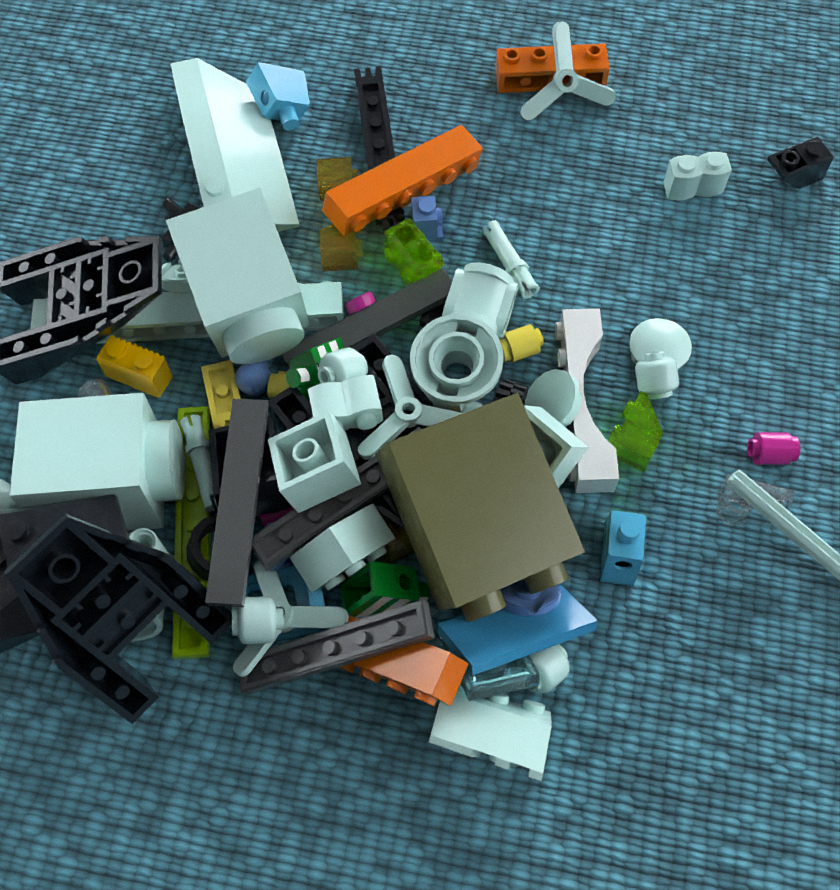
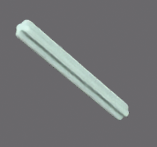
(785, 521)

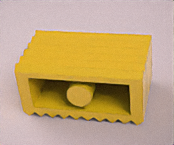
(134, 366)

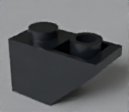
(802, 163)

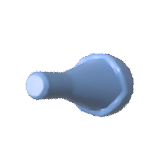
(253, 378)

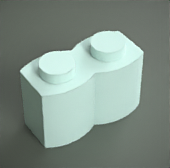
(697, 175)
(351, 402)

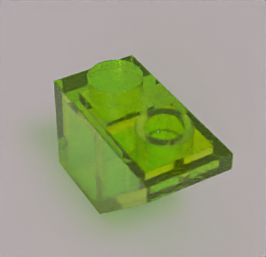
(639, 434)

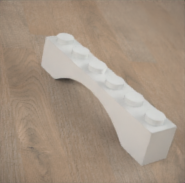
(580, 341)

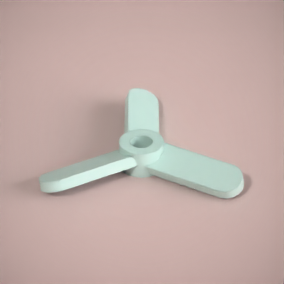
(576, 84)
(403, 400)
(293, 618)

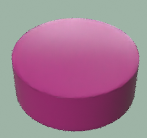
(359, 302)

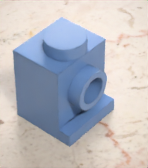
(427, 217)

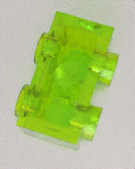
(411, 252)

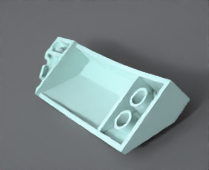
(231, 140)

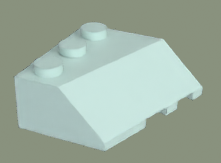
(495, 726)

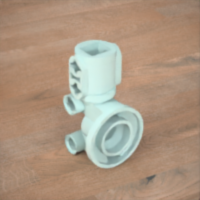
(465, 335)

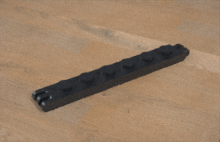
(376, 129)

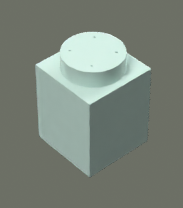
(241, 278)
(99, 449)

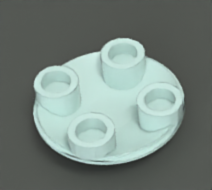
(660, 336)

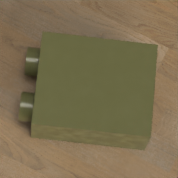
(480, 507)

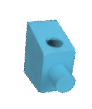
(279, 93)
(622, 542)

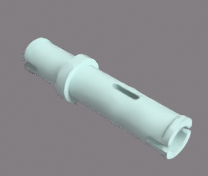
(514, 265)
(199, 451)

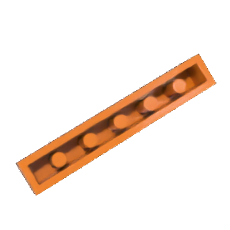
(399, 179)

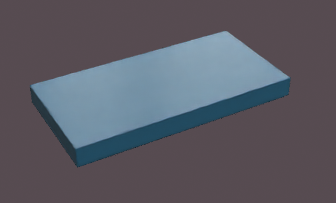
(509, 637)

